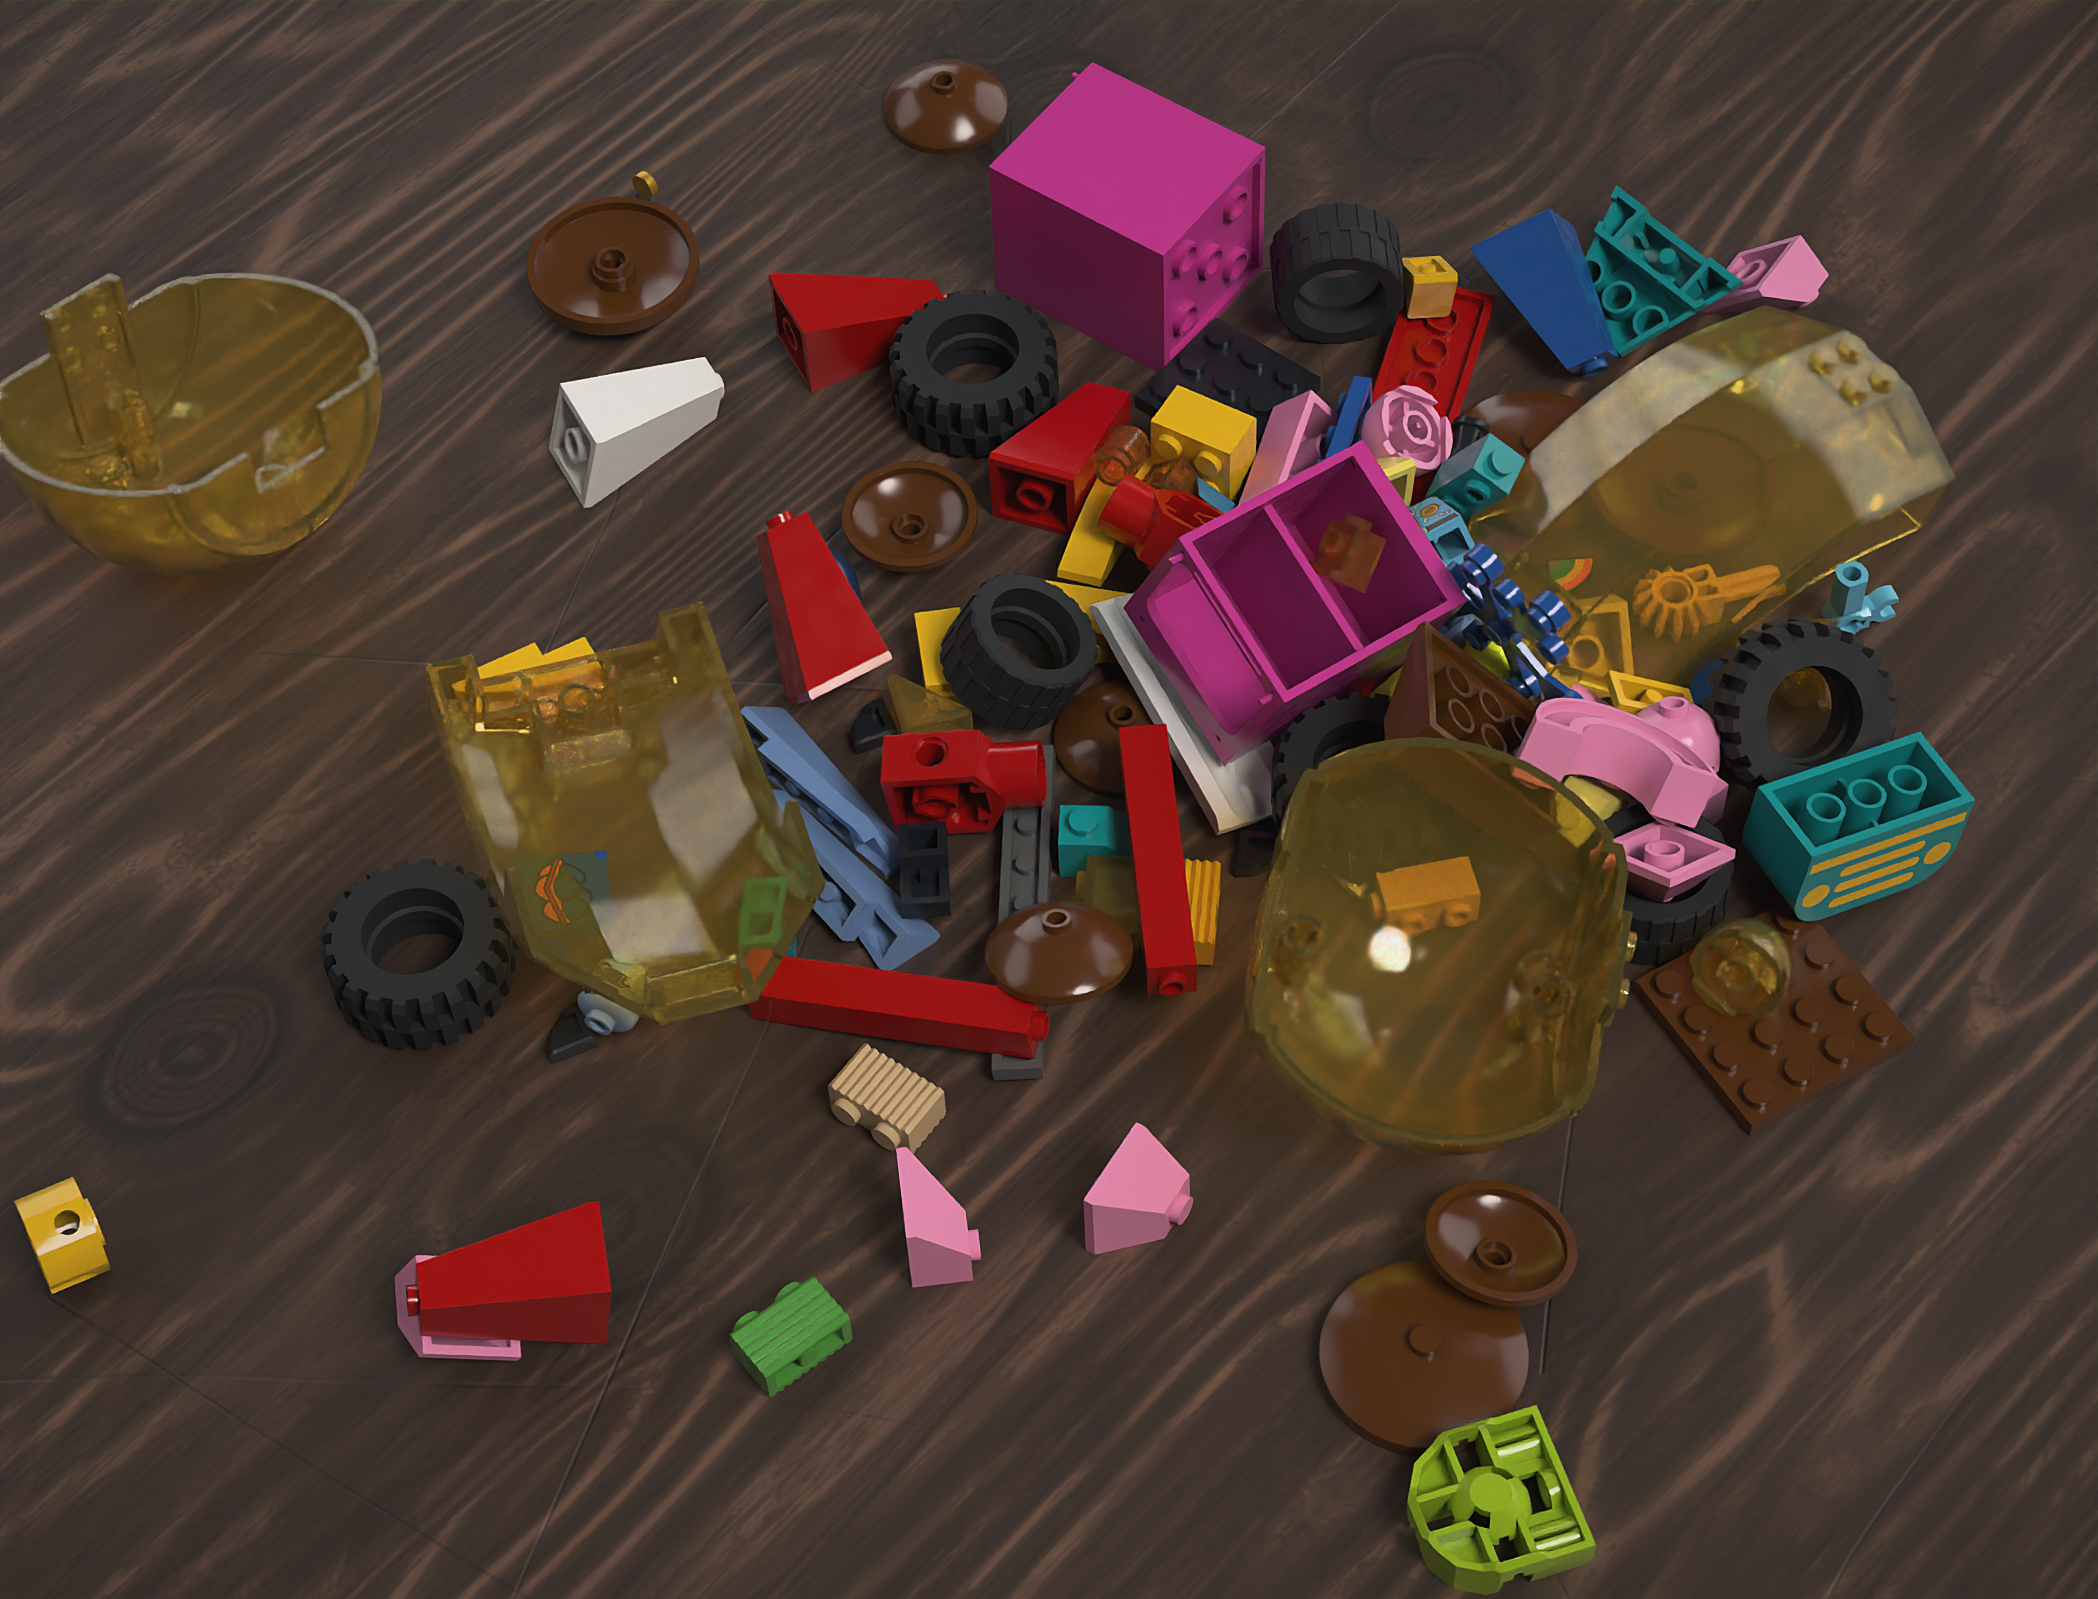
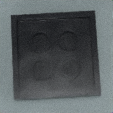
(1231, 371)

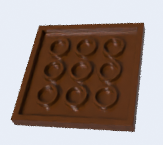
(1813, 1041)

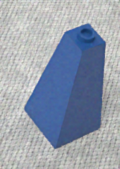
(1551, 286)

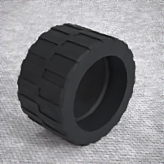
(1331, 240)
(996, 681)
(1676, 927)

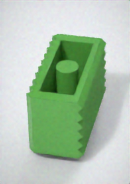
(790, 1335)

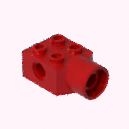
(1152, 518)
(960, 778)

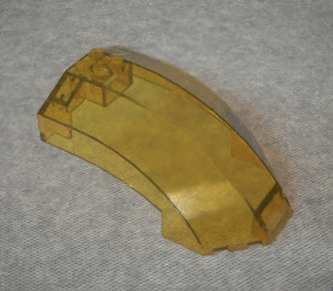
(1713, 492)
(657, 769)

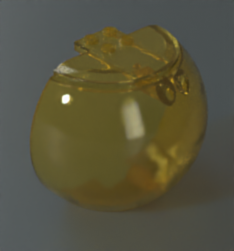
(193, 419)
(1438, 947)

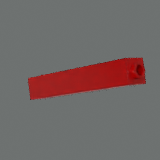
(1157, 860)
(902, 1007)

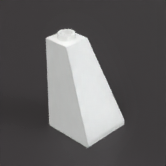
(628, 420)

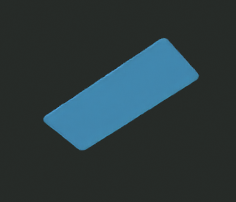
(1214, 497)

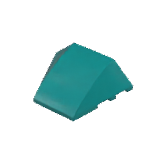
(1648, 275)

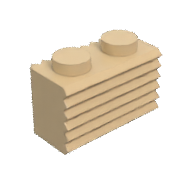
(886, 1100)

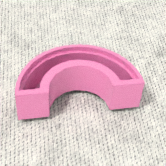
(1623, 754)

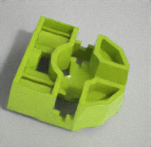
(1509, 1451)

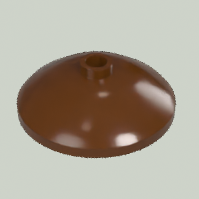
(945, 107)
(909, 516)
(1089, 735)
(1059, 952)
(1500, 1243)

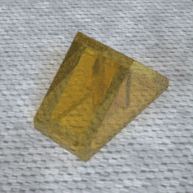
(924, 710)

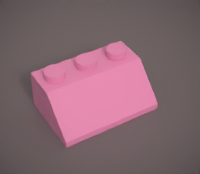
(1290, 442)

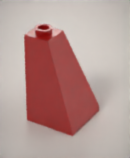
(841, 322)
(1049, 465)
(814, 612)
(520, 1285)

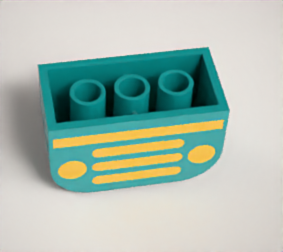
(1857, 826)

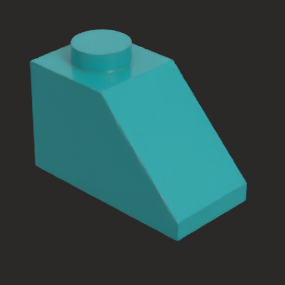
(1089, 832)

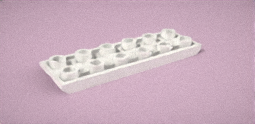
(1227, 794)

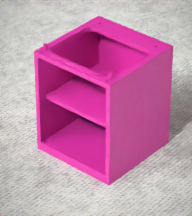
(1127, 216)
(1262, 635)

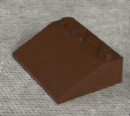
(1454, 697)

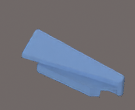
(804, 772)
(860, 903)

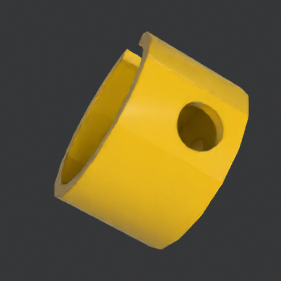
(62, 1257)

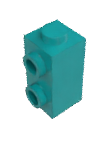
(1477, 476)

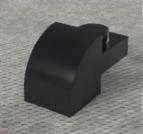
(924, 869)

